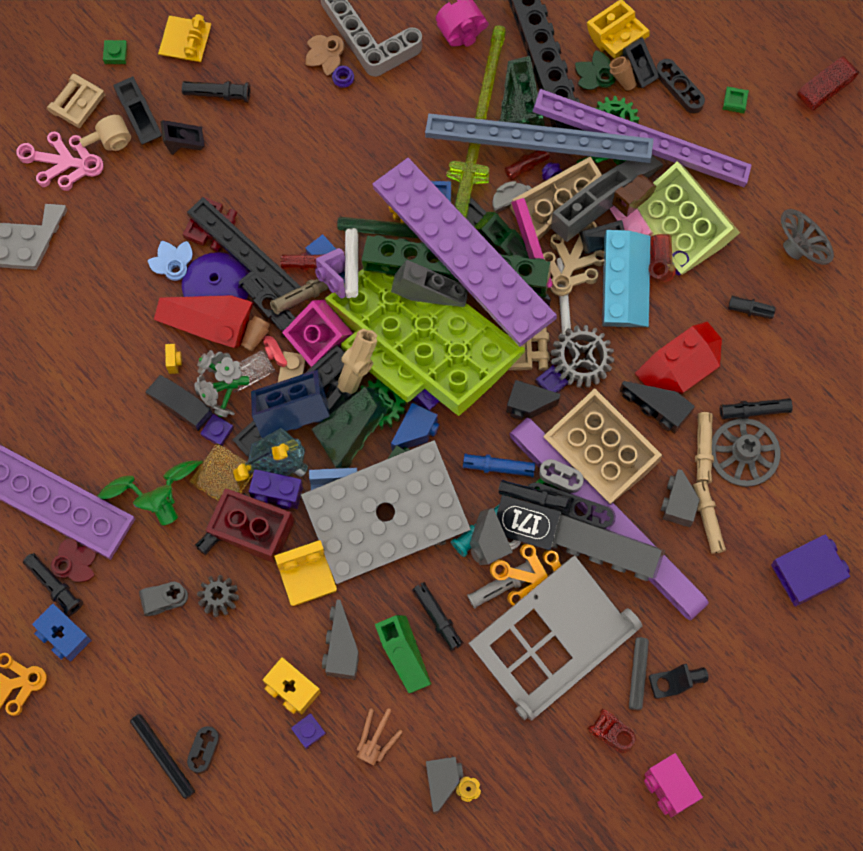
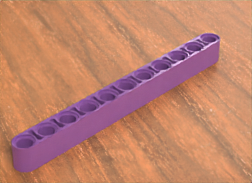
(669, 579)

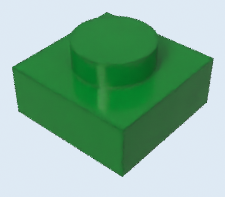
(115, 52)

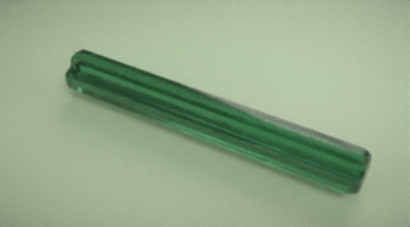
(375, 227)

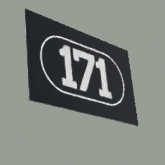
(528, 522)

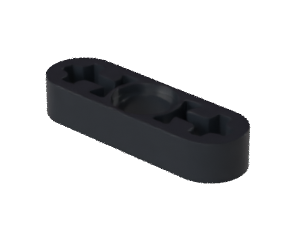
(679, 76)

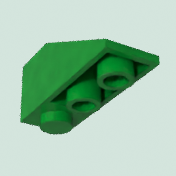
(403, 652)

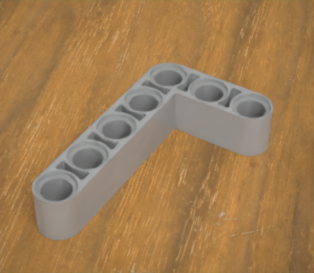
(372, 51)

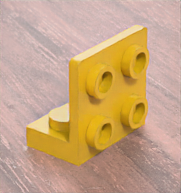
(305, 573)

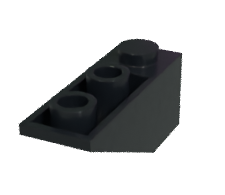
(662, 404)

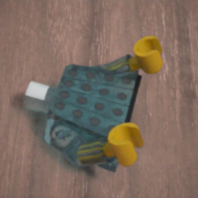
(274, 454)

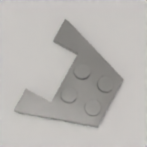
(25, 245)

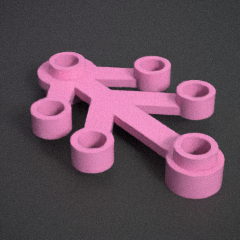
(63, 161)

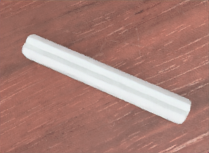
(351, 263)

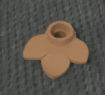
(322, 53)

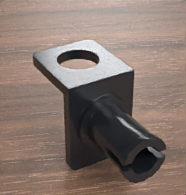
(679, 680)

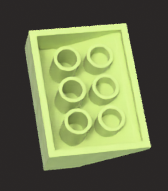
(689, 216)

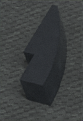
(137, 110)
(179, 402)

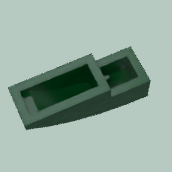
(501, 237)

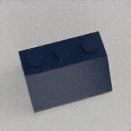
(289, 404)

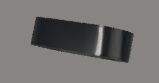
(197, 747)

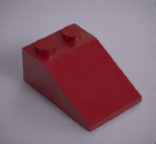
(250, 525)

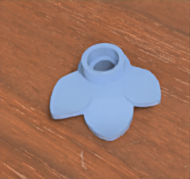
(171, 258)

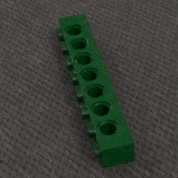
(377, 246)

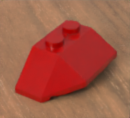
(683, 360)

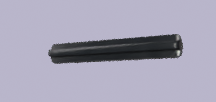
(162, 756)

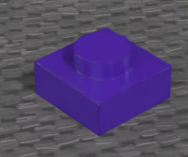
(217, 430)
(308, 731)

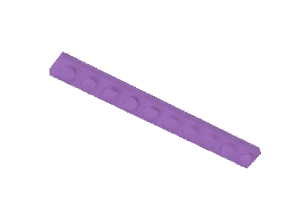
(664, 145)

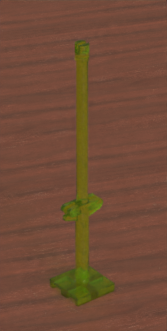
(469, 172)

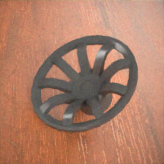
(798, 242)
(746, 451)

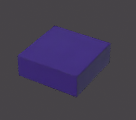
(551, 381)

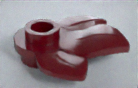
(77, 560)

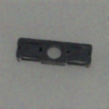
(260, 291)

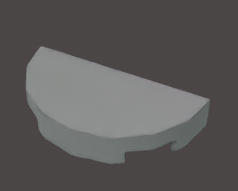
(505, 194)

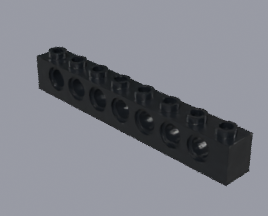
(538, 52)

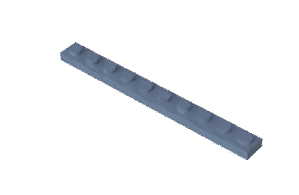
(539, 138)

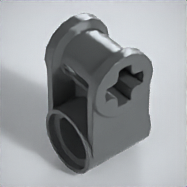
(159, 599)

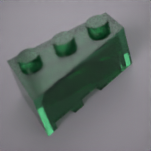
(520, 94)
(350, 426)

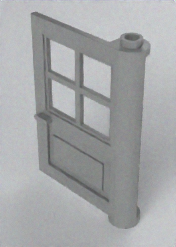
(580, 620)

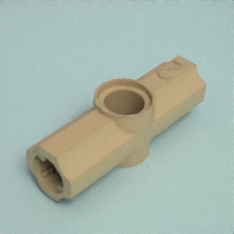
(357, 361)

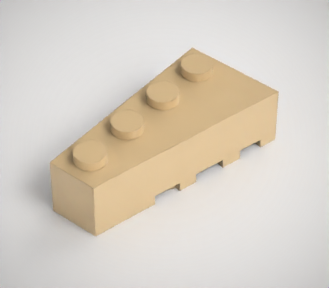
(555, 192)

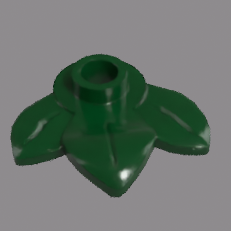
(593, 71)

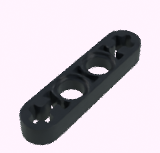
(596, 521)

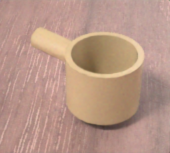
(111, 132)

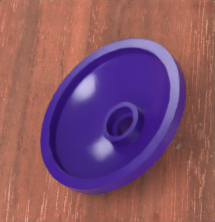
(222, 265)

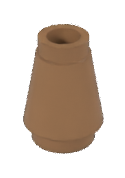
(623, 72)
(254, 333)

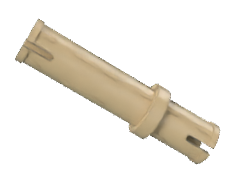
(704, 447)
(709, 518)

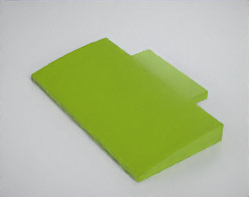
(426, 344)

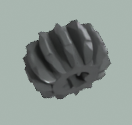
(217, 605)

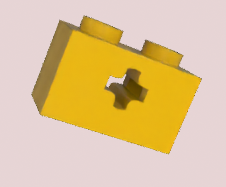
(283, 674)

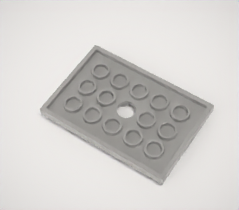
(423, 505)

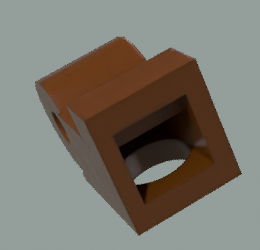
(633, 194)

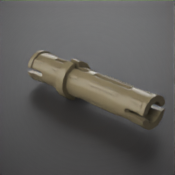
(310, 289)

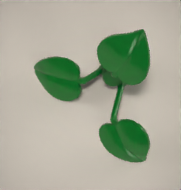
(156, 499)

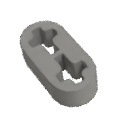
(559, 481)

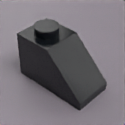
(530, 400)

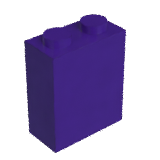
(811, 570)

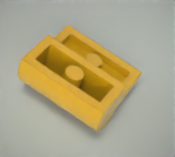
(616, 28)

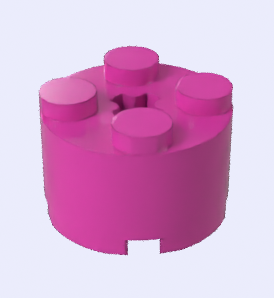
(461, 22)

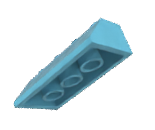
(626, 279)

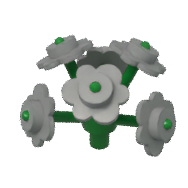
(226, 372)

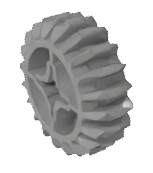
(576, 349)

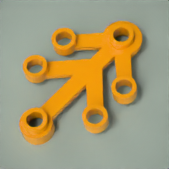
(534, 578)
(8, 685)

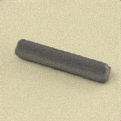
(638, 673)

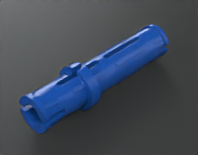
(499, 465)

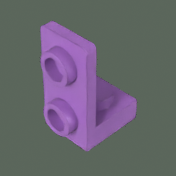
(328, 269)

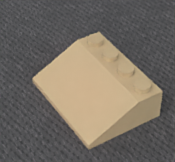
(603, 446)

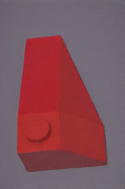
(210, 317)

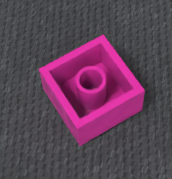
(316, 331)
(672, 786)

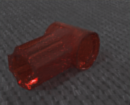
(662, 255)

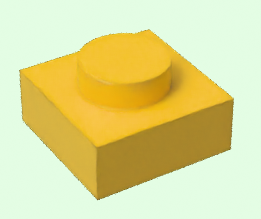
(173, 358)

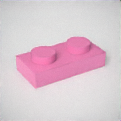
(633, 222)

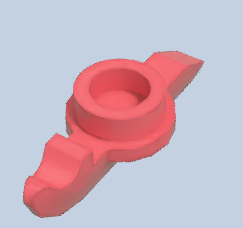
(273, 351)

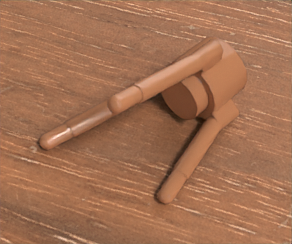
(370, 751)

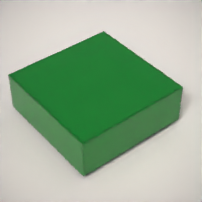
(735, 99)

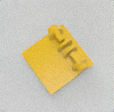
(185, 38)

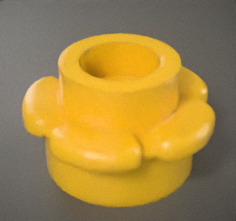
(468, 782)

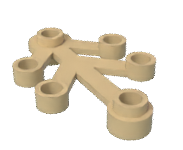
(571, 263)

